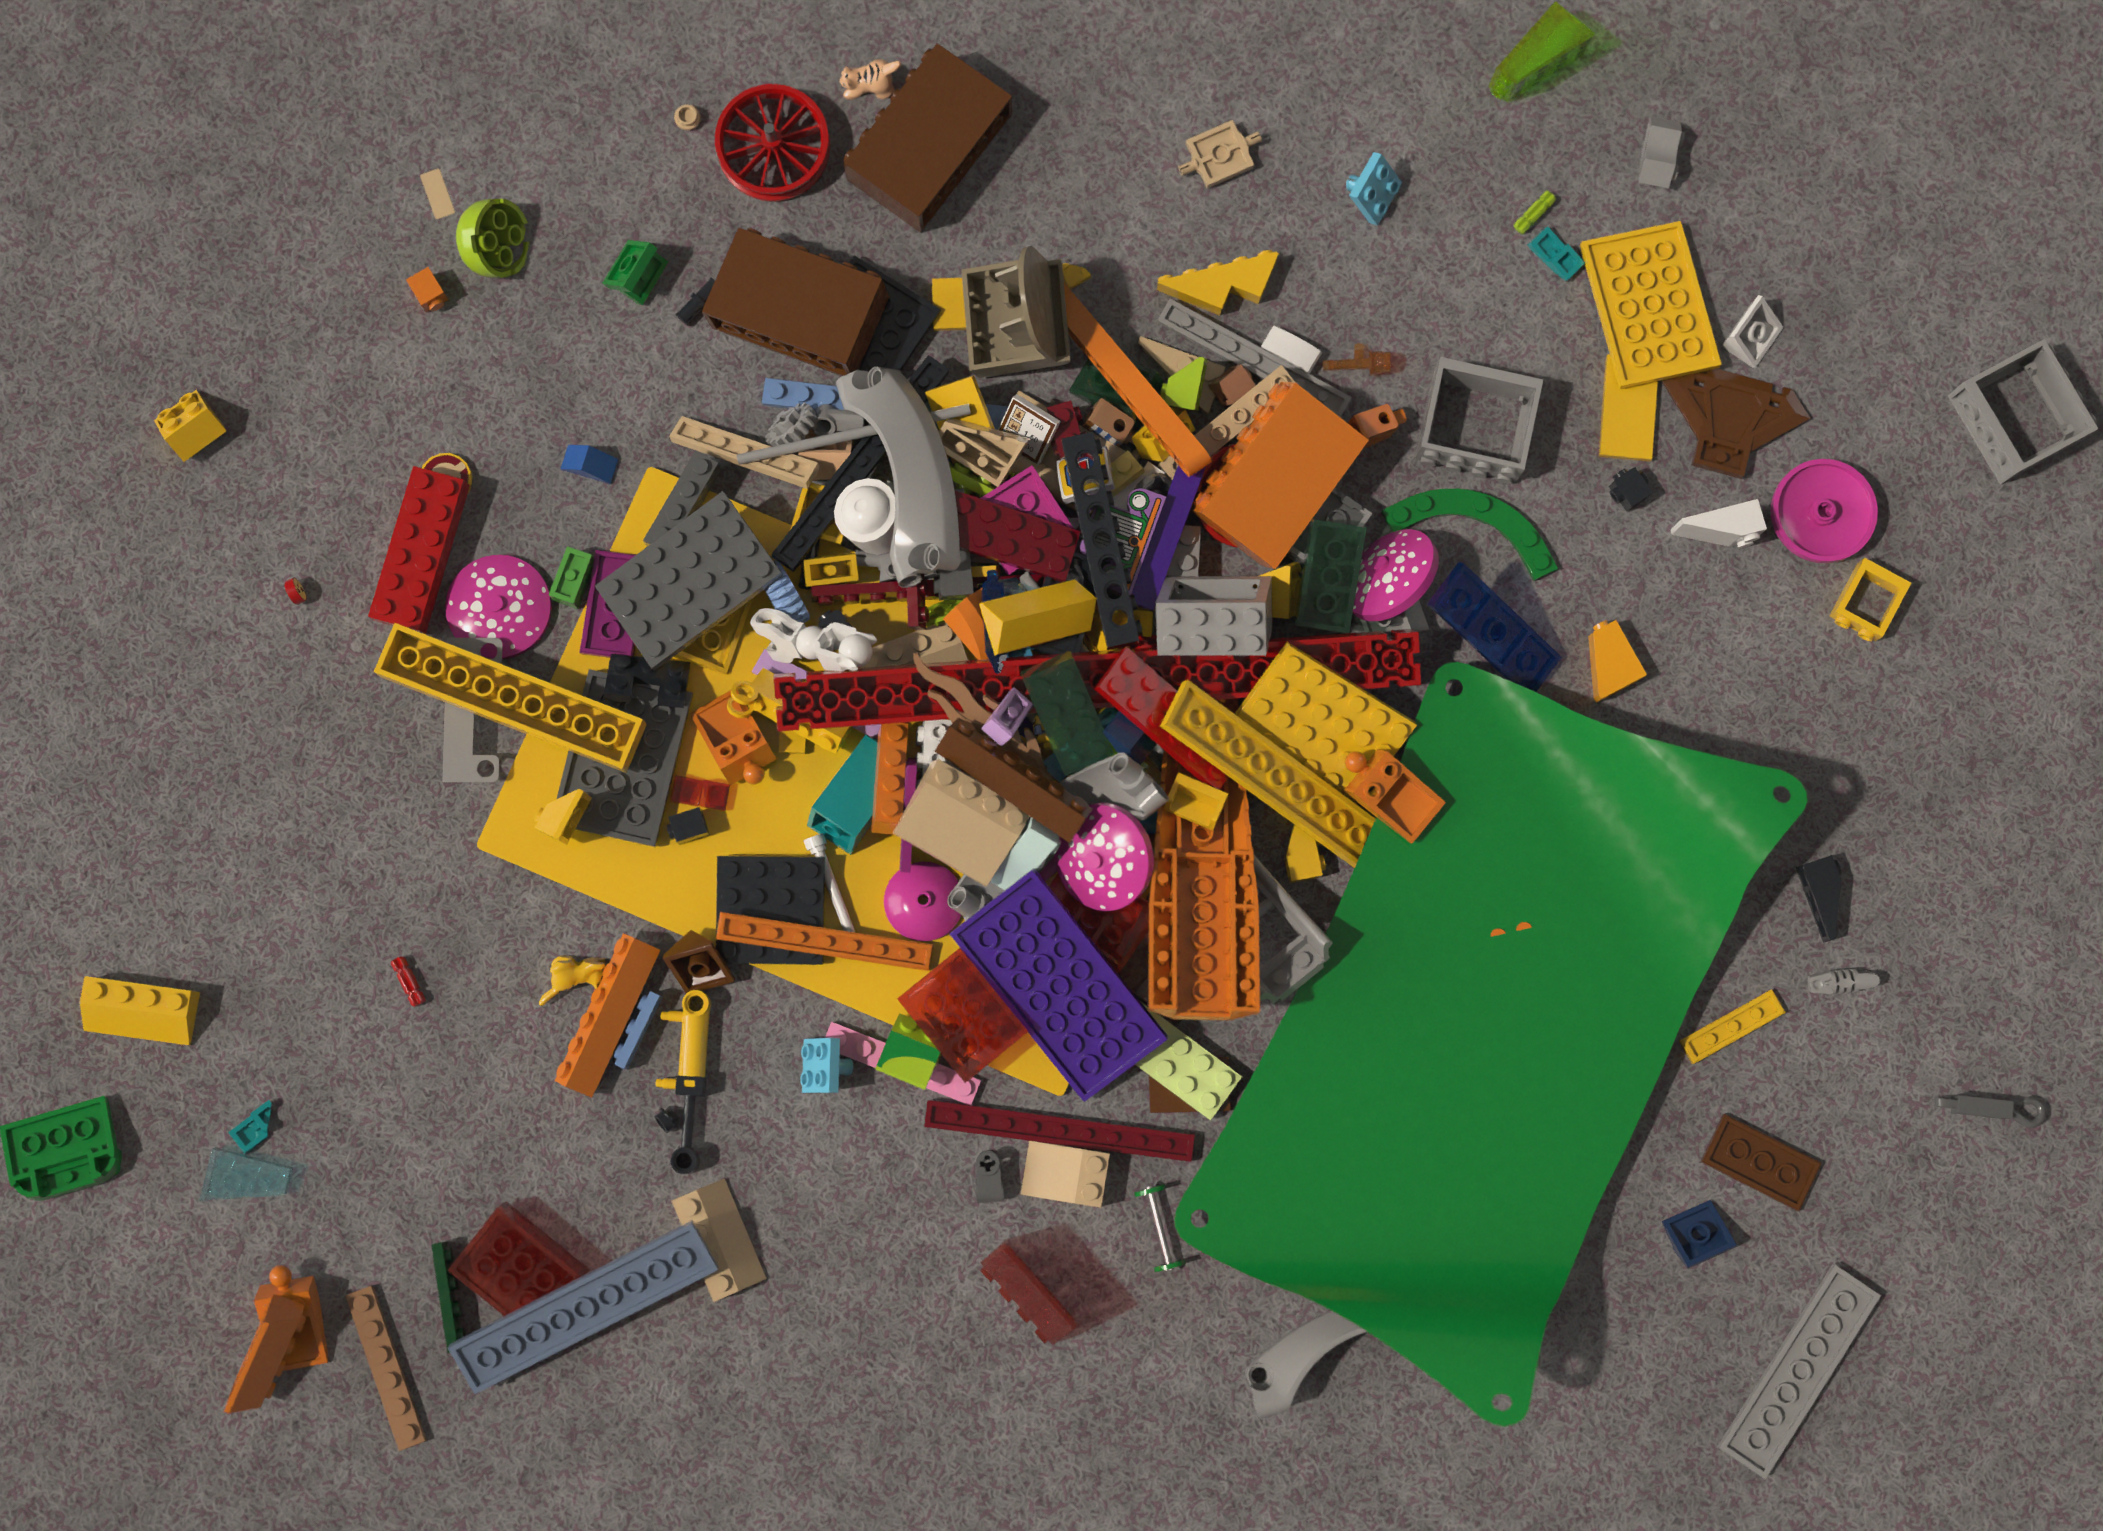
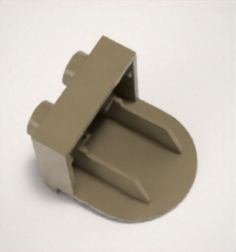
(1016, 315)

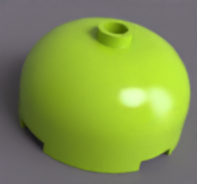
(486, 233)

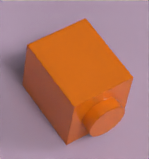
(427, 290)

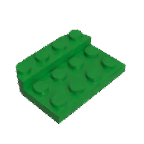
(61, 1150)

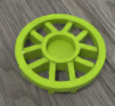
(940, 610)

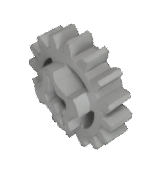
(791, 425)

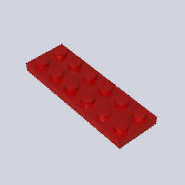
(1145, 701)

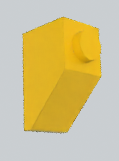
(830, 569)

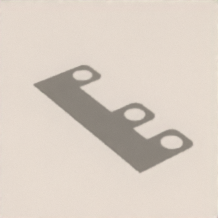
(458, 756)

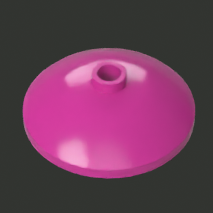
(909, 916)

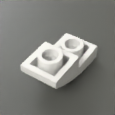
(1291, 349)

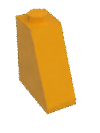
(1612, 660)

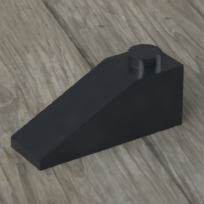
(1822, 889)

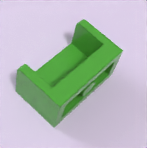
(572, 578)

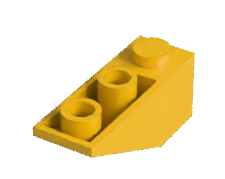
(1302, 857)

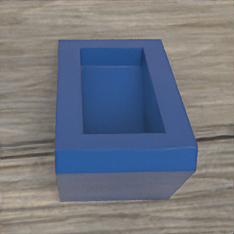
(589, 463)

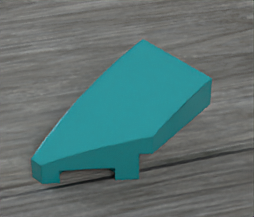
(253, 1129)

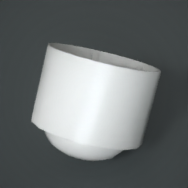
(867, 515)

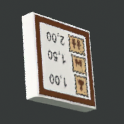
(1030, 422)

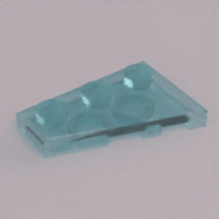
(239, 1175)

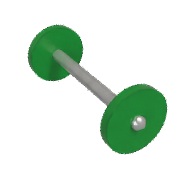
(1169, 1265)

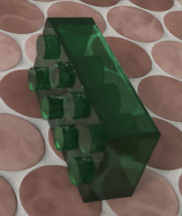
(1330, 576)
(1067, 713)

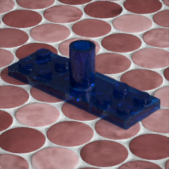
(1493, 628)

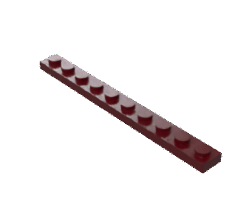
(880, 591)
(1059, 1131)

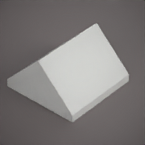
(1753, 333)

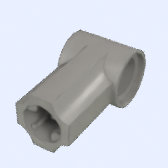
(838, 420)

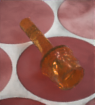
(1377, 362)

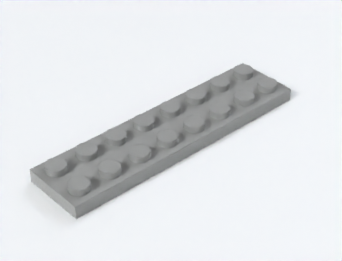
(1798, 1371)

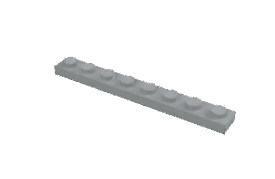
(1241, 351)

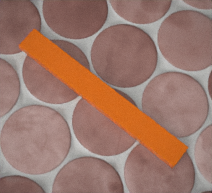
(824, 941)

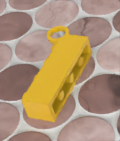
(762, 699)

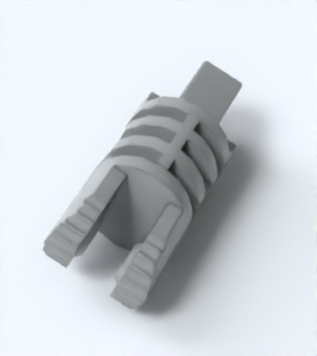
(1842, 981)

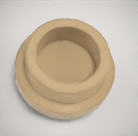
(687, 117)

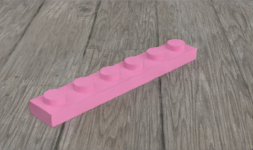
(868, 1051)

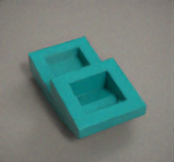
(1555, 254)

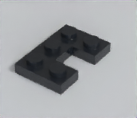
(627, 670)

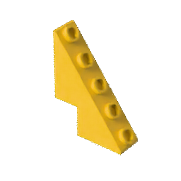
(1212, 286)

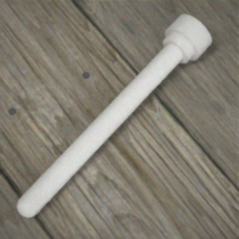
(816, 846)

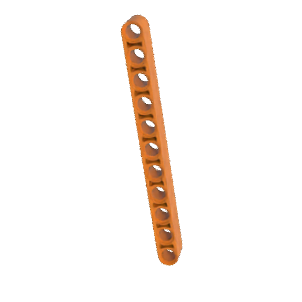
(1134, 388)

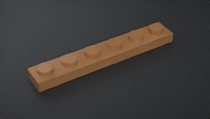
(386, 1368)

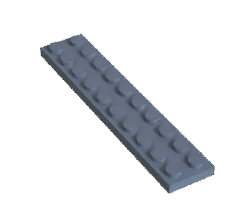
(583, 1307)

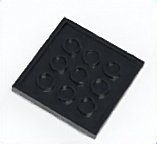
(901, 326)
(773, 890)

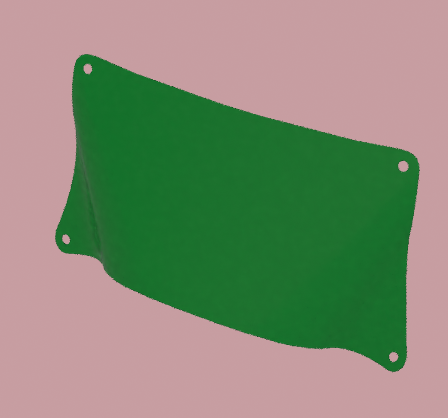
(1463, 1094)

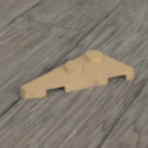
(1174, 360)

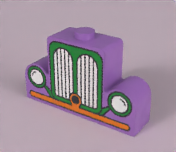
(1135, 532)

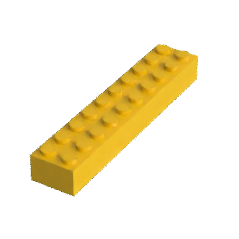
(510, 697)

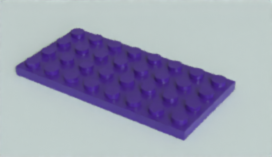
(1059, 985)

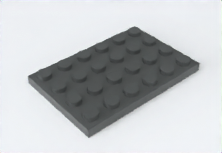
(688, 580)
(633, 802)

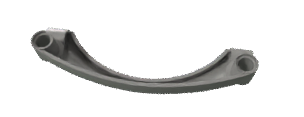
(924, 490)
(1111, 781)
(1292, 1358)

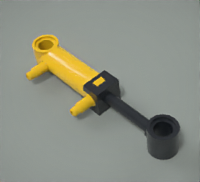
(691, 1071)

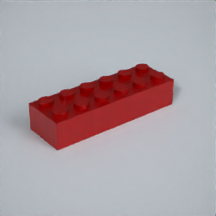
(419, 549)

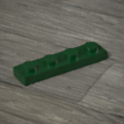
(446, 1285)

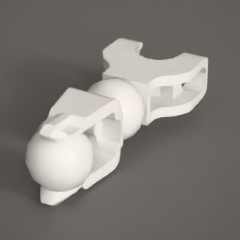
(795, 640)

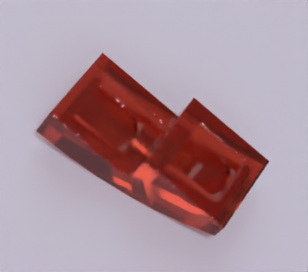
(700, 793)

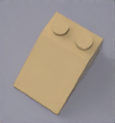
(1065, 1174)

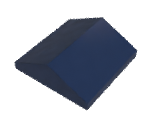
(1129, 738)
(1698, 1234)

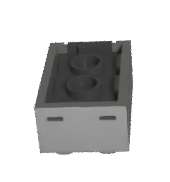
(1336, 509)

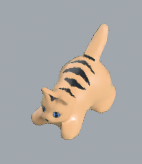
(873, 78)

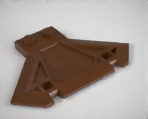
(1732, 416)

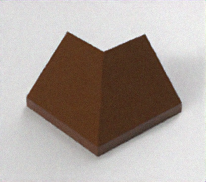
(697, 963)

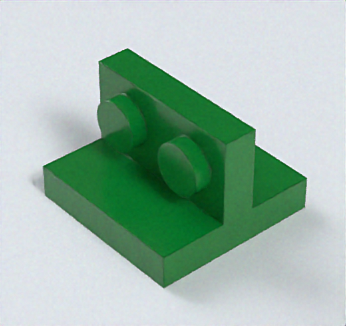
(636, 270)

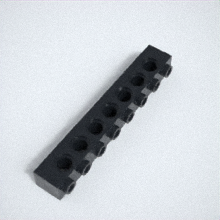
(1074, 449)

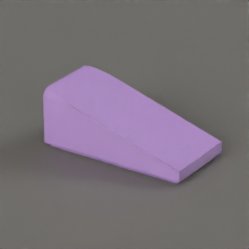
(1007, 717)

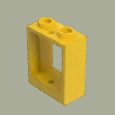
(1882, 578)

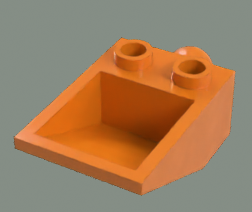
(733, 741)
(1397, 795)
(310, 1343)

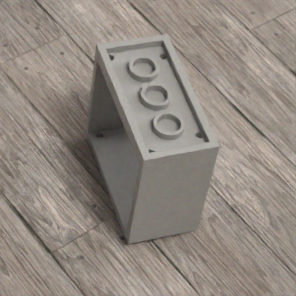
(1491, 381)
(2056, 391)
(1214, 615)

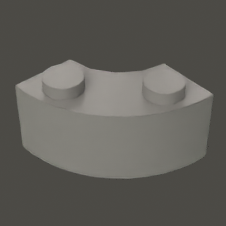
(1659, 152)

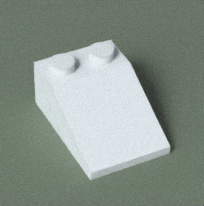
(1725, 526)

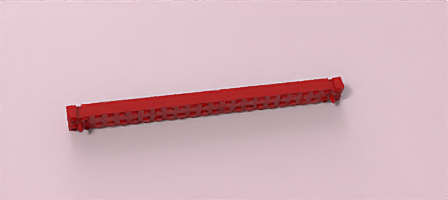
(902, 696)

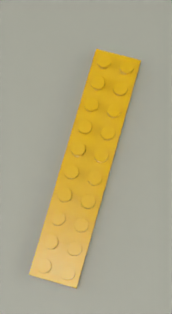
(1268, 772)

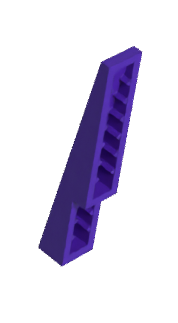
(1165, 538)

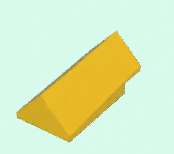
(1038, 616)

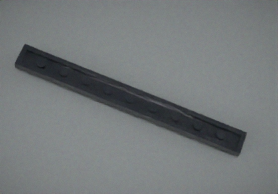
(856, 467)

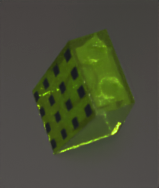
(1544, 50)

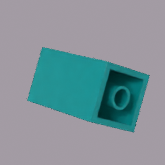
(847, 802)

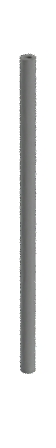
(838, 437)

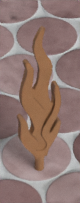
(977, 715)

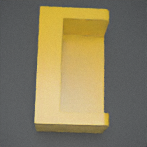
(1195, 801)

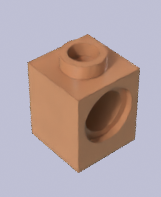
(1232, 385)

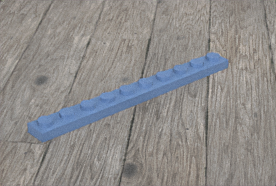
(790, 393)

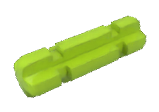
(1536, 210)

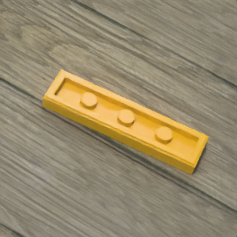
(1731, 1026)

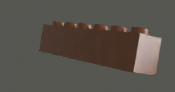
(1013, 779)

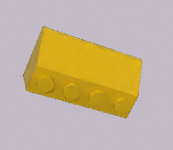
(138, 1010)

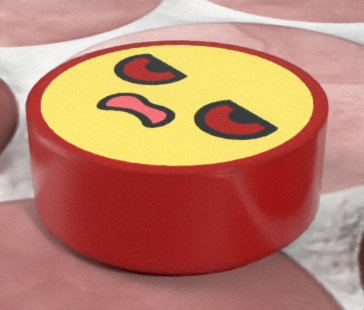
(295, 591)

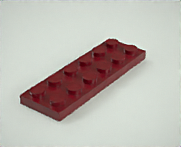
(1015, 537)

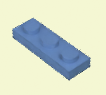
(637, 1030)

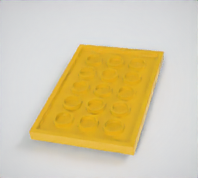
(1650, 304)
(1321, 716)

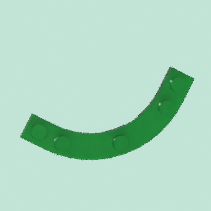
(1480, 508)

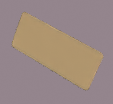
(437, 193)

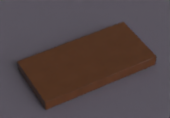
(1760, 1162)

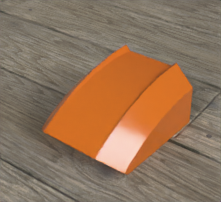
(968, 624)

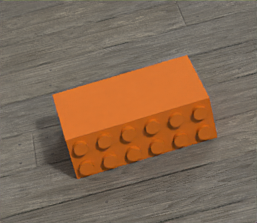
(1278, 474)

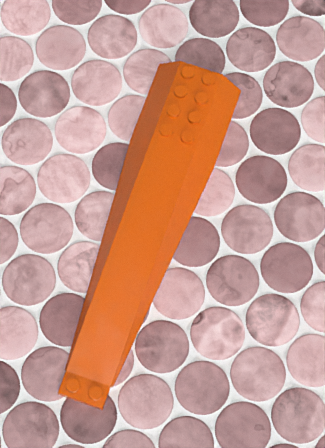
(1204, 910)

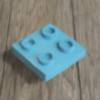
(1374, 188)
(823, 1065)

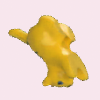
(569, 973)

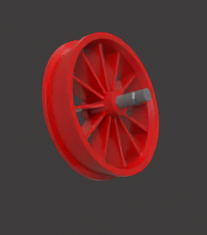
(772, 142)

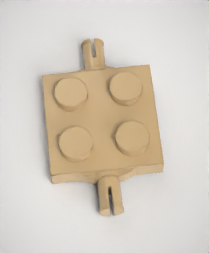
(1219, 154)

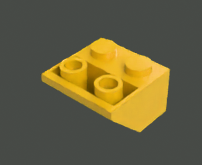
(189, 425)

